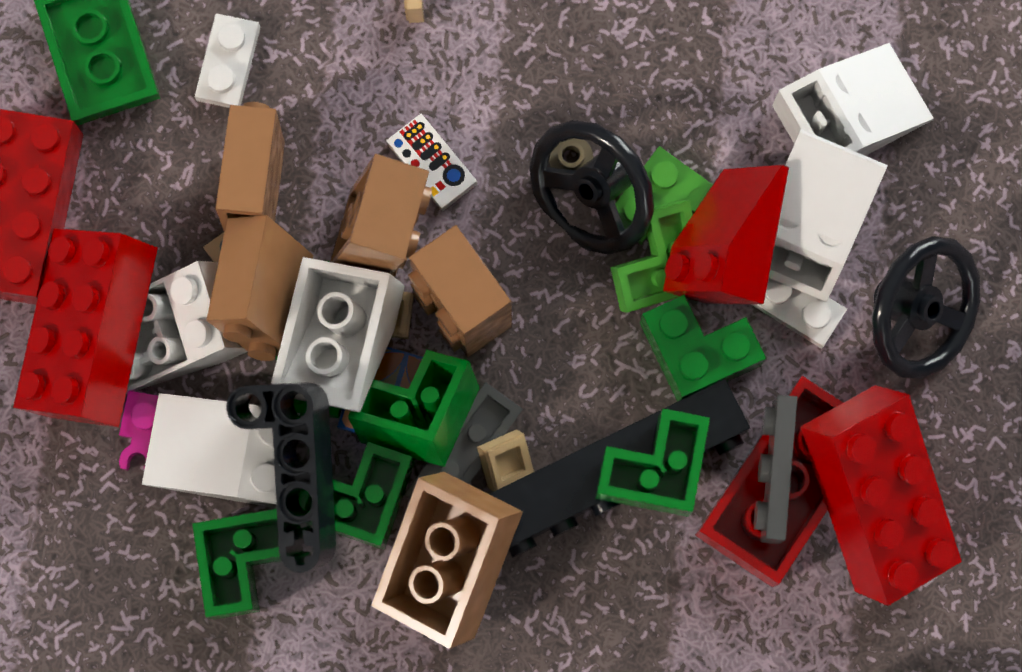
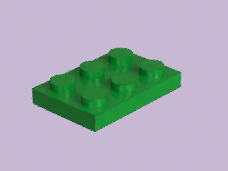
(97, 56)

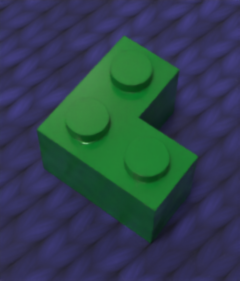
(697, 360)
(425, 416)
(666, 478)
(372, 502)
(226, 559)

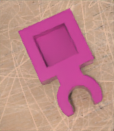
(137, 425)

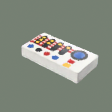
(424, 148)

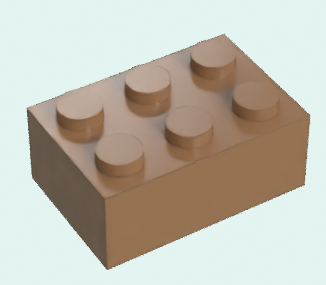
(382, 215)
(461, 292)
(446, 559)

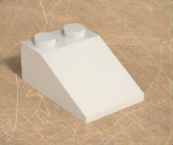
(338, 330)
(205, 454)

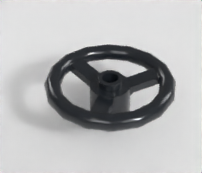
(594, 185)
(920, 305)

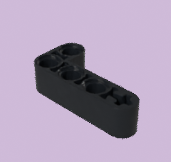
(290, 473)

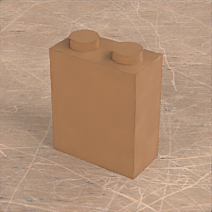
(250, 163)
(255, 284)

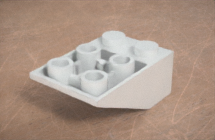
(854, 102)
(821, 212)
(175, 329)

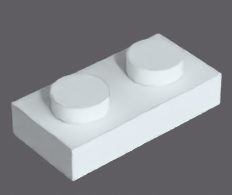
(227, 61)
(802, 312)

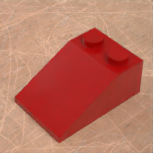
(729, 239)

